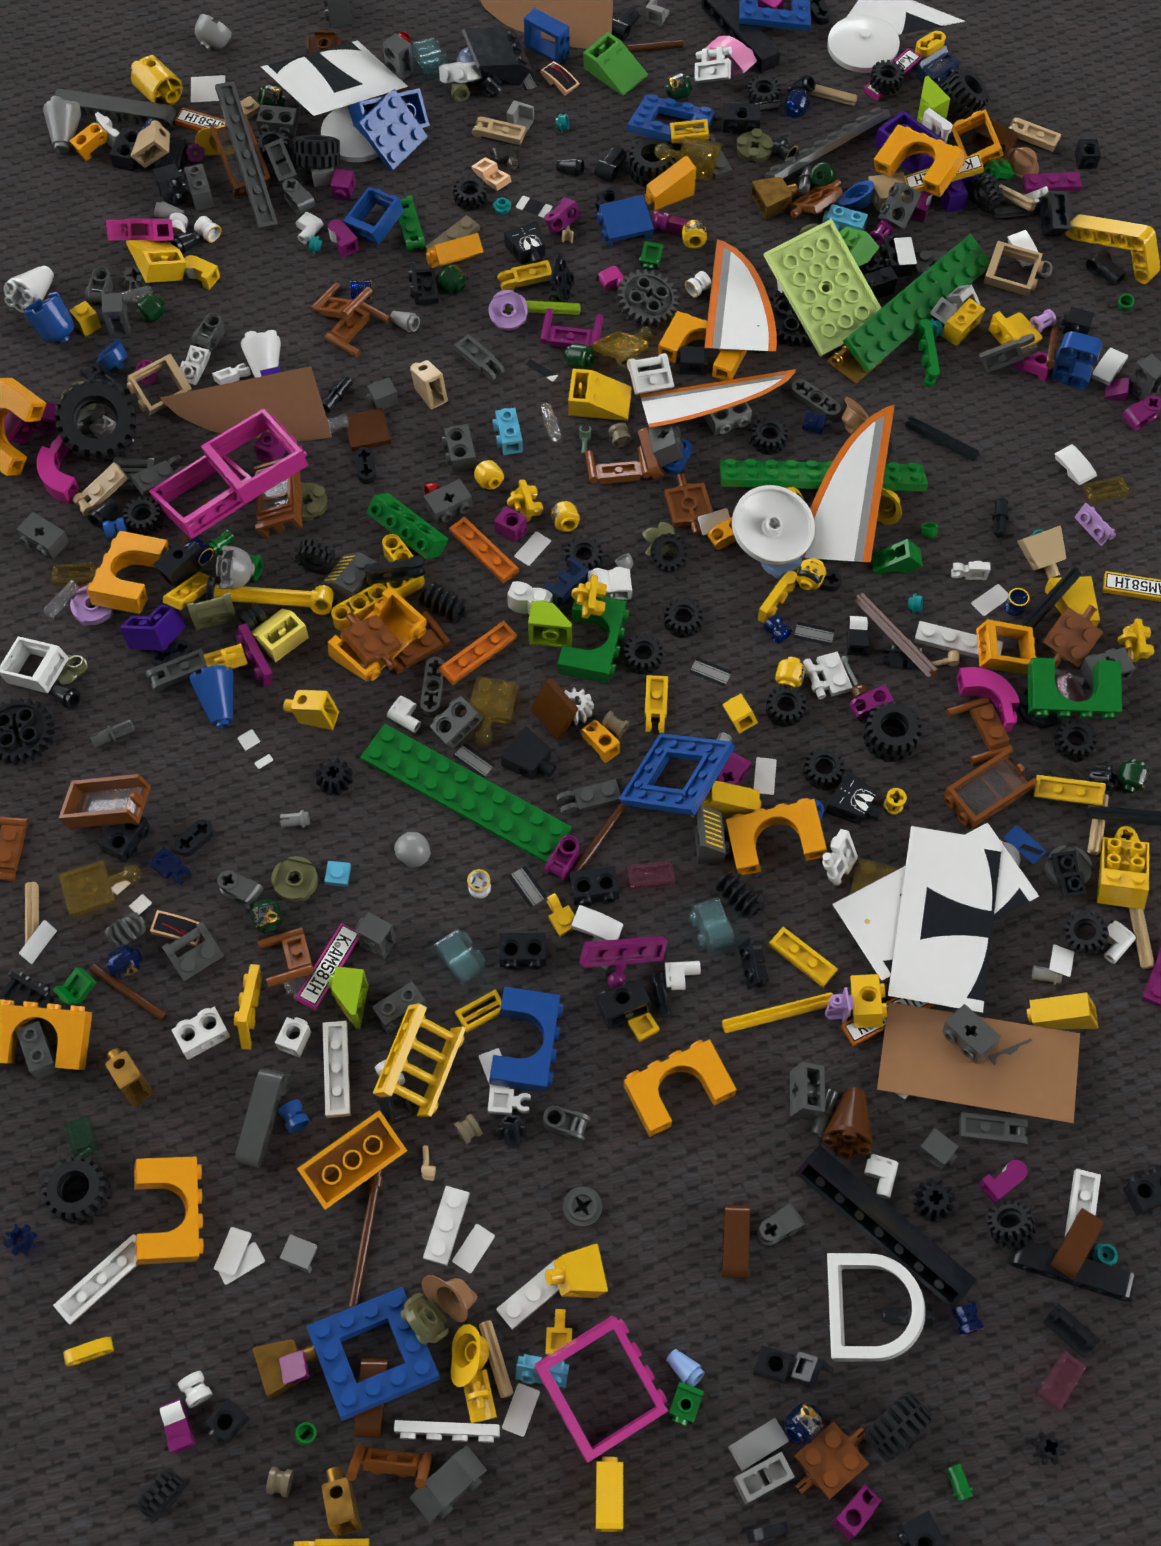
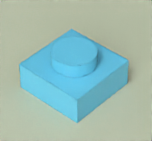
(337, 873)

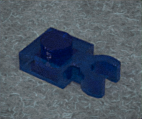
(168, 864)

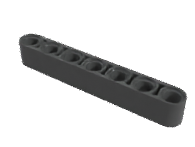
(120, 109)

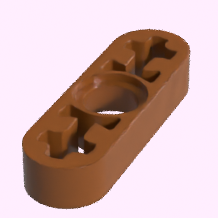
(653, 465)

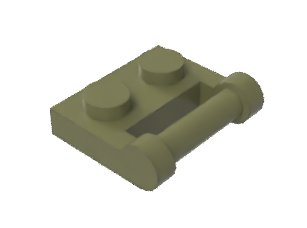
(212, 612)

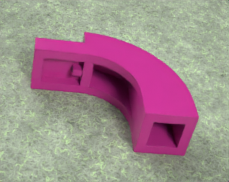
(139, 228)
(56, 483)
(986, 683)

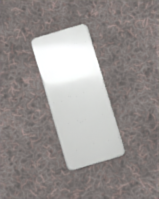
(250, 739)
(139, 904)

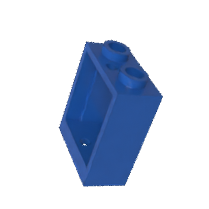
(539, 21)
(364, 205)

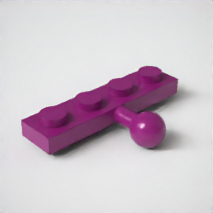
(622, 952)

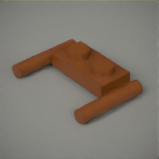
(338, 307)
(348, 327)
(617, 472)
(421, 648)
(988, 727)
(11, 843)
(296, 955)
(390, 1462)

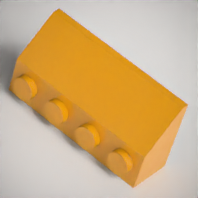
(351, 1159)

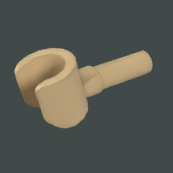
(567, 234)
(952, 660)
(428, 1172)

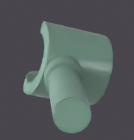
(584, 436)

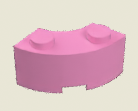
(741, 57)

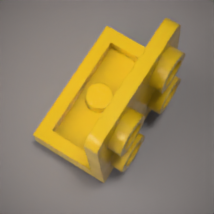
(1012, 328)

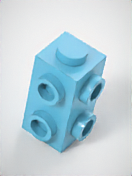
(846, 217)
(508, 430)

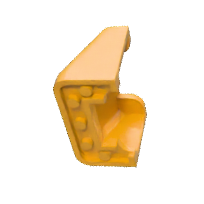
(399, 618)

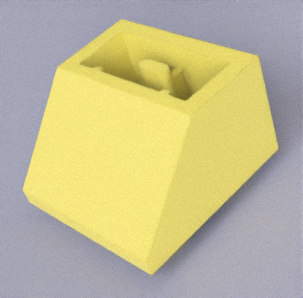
(280, 634)

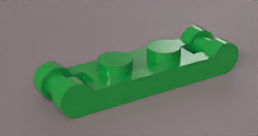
(410, 226)
(929, 354)

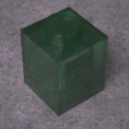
(82, 1137)

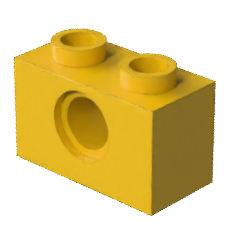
(963, 322)
(868, 1013)

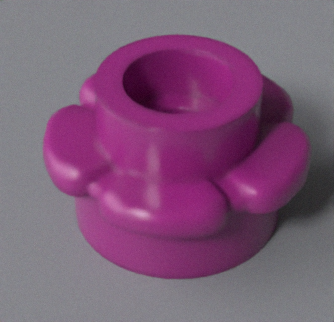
(200, 152)

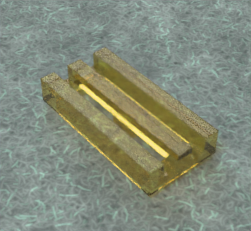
(1107, 492)
(79, 578)

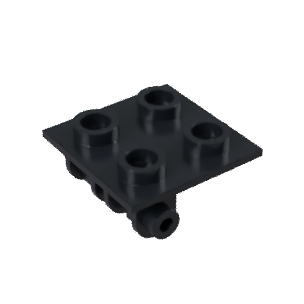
(561, 280)

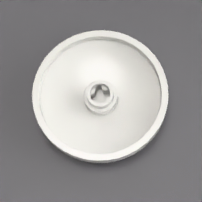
(861, 42)
(352, 143)
(773, 525)

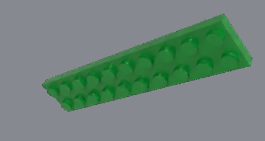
(904, 312)
(810, 474)
(465, 793)

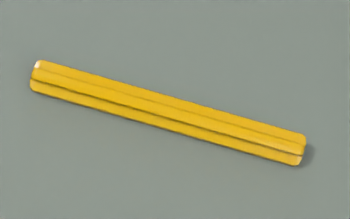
(776, 1013)

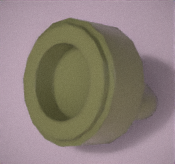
(460, 92)

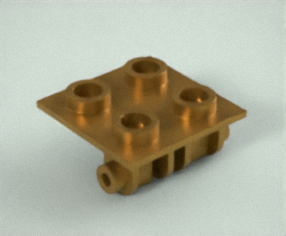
(848, 365)

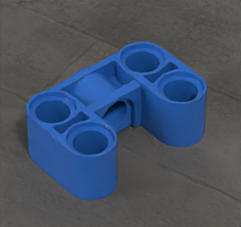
(1075, 359)

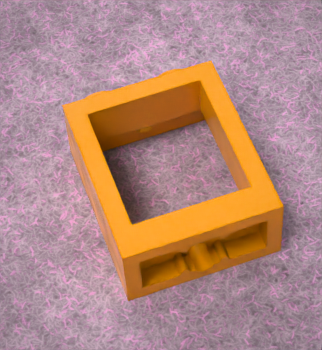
(975, 120)
(454, 250)
(989, 651)

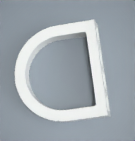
(842, 1353)

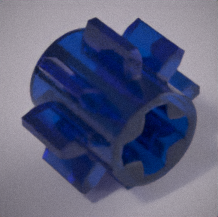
(20, 1246)

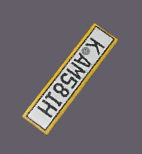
(971, 166)
(1132, 586)

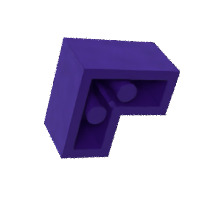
(956, 194)
(155, 630)

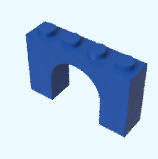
(529, 1072)

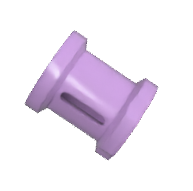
(1046, 319)

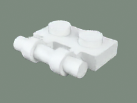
(713, 70)
(833, 673)
(841, 858)

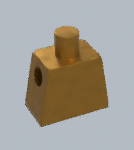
(772, 195)
(128, 1077)
(269, 1366)
(342, 1511)

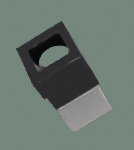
(857, 635)

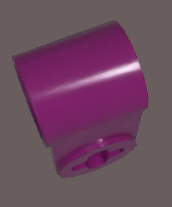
(1142, 412)
(734, 769)
(561, 861)

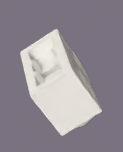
(203, 1037)

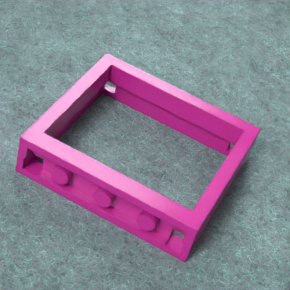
(240, 435)
(210, 512)
(645, 1374)

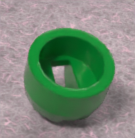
(1125, 299)
(929, 530)
(301, 1430)

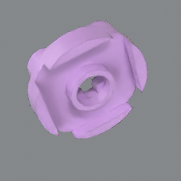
(513, 300)
(86, 615)

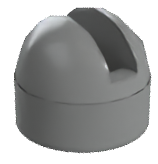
(1049, 270)
(624, 561)

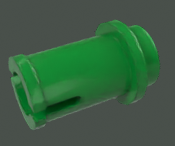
(220, 541)
(959, 1483)

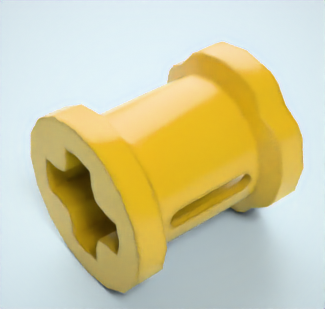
(900, 801)

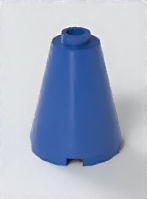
(215, 693)

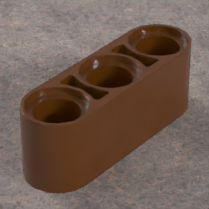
(735, 1241)
(1077, 1243)
(371, 1421)

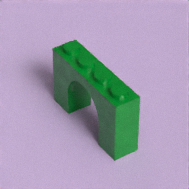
(596, 663)
(1046, 699)

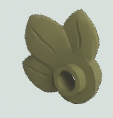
(653, 533)
(74, 666)

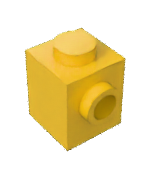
(85, 318)
(740, 713)

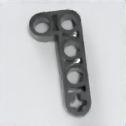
(261, 1116)

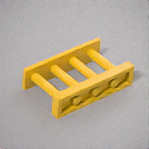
(398, 1062)

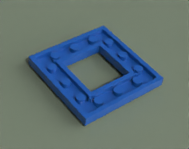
(797, 19)
(651, 105)
(712, 757)
(354, 1397)

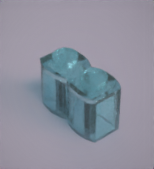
(428, 55)
(712, 924)
(460, 956)

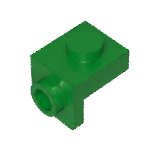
(999, 169)
(651, 255)
(75, 987)

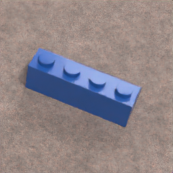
(412, 99)

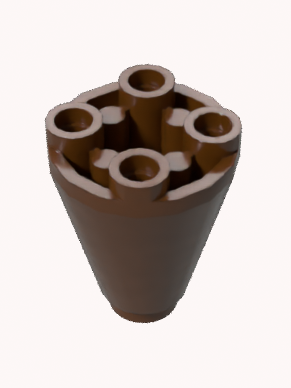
(850, 1126)

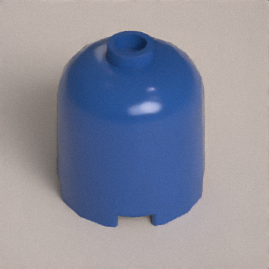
(50, 318)

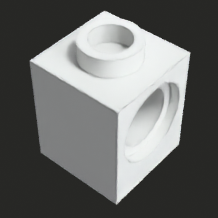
(293, 1046)

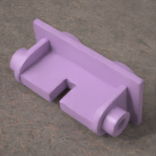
(1094, 524)
(840, 1006)

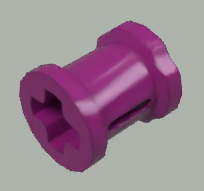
(880, 231)

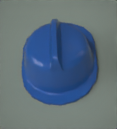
(857, 196)
(113, 355)

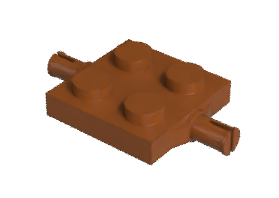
(817, 199)
(687, 503)
(1073, 636)
(371, 640)
(831, 1461)

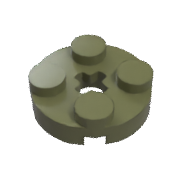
(757, 138)
(319, 501)
(301, 890)
(425, 1319)

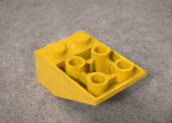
(157, 260)
(598, 396)
(1123, 881)

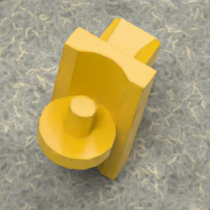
(522, 500)
(587, 594)
(1135, 638)
(230, 656)
(480, 1398)

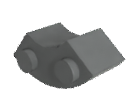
(448, 1484)

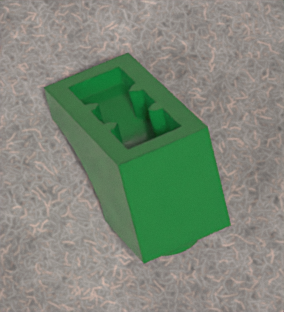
(897, 558)

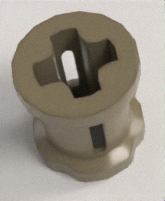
(615, 724)

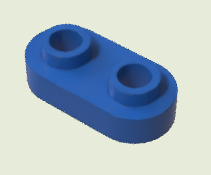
(675, 468)

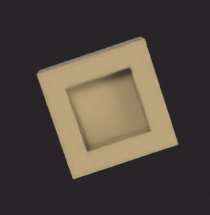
(250, 107)

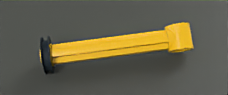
(318, 599)

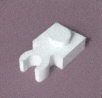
(1037, 193)
(230, 374)
(973, 571)
(503, 1101)

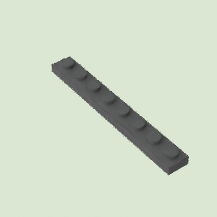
(824, 146)
(246, 155)

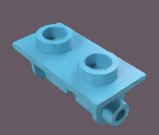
(526, 1372)

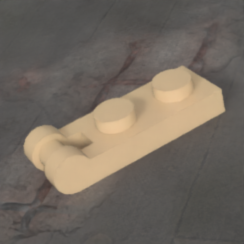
(499, 130)
(1035, 134)
(100, 488)

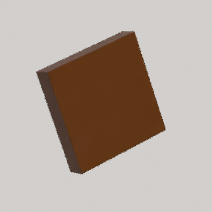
(368, 429)
(554, 708)

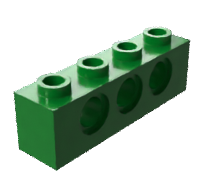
(407, 525)

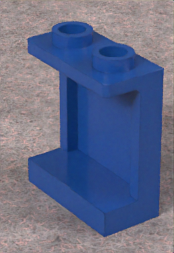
(624, 220)

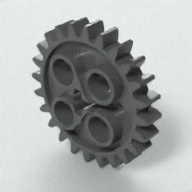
(647, 298)

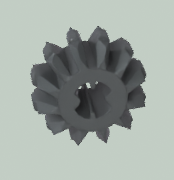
(125, 930)

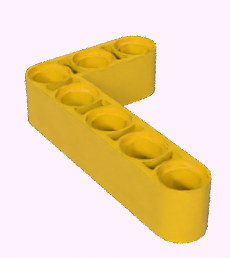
(1124, 235)
(367, 597)

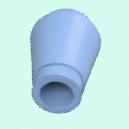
(685, 1368)

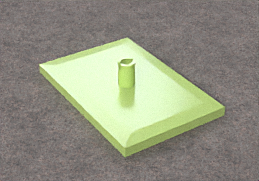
(823, 285)

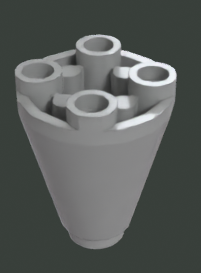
(62, 122)

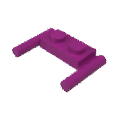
(566, 336)

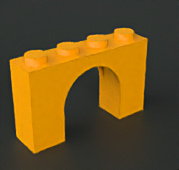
(907, 142)
(687, 329)
(28, 407)
(125, 551)
(799, 816)
(71, 1028)
(699, 1061)
(180, 1177)

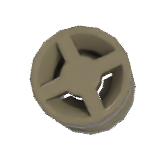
(620, 435)
(468, 1129)
(279, 1482)

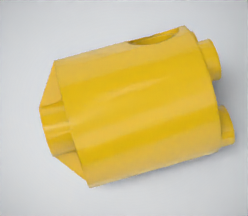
(156, 81)

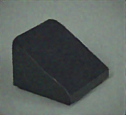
(396, 1109)

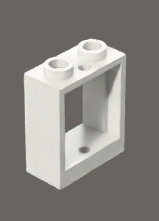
(46, 673)

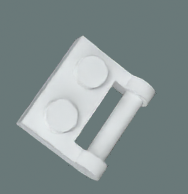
(936, 123)
(650, 380)

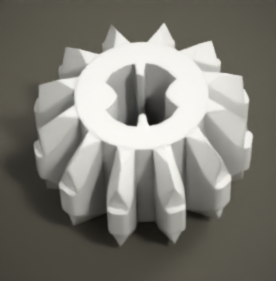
(584, 704)

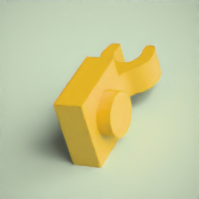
(561, 917)
(558, 1335)

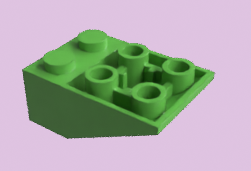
(613, 64)
(859, 244)

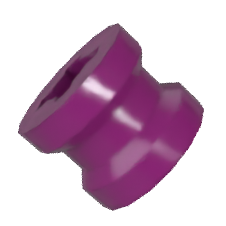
(660, 221)
(151, 379)

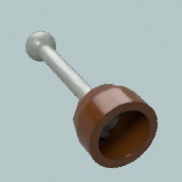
(858, 689)

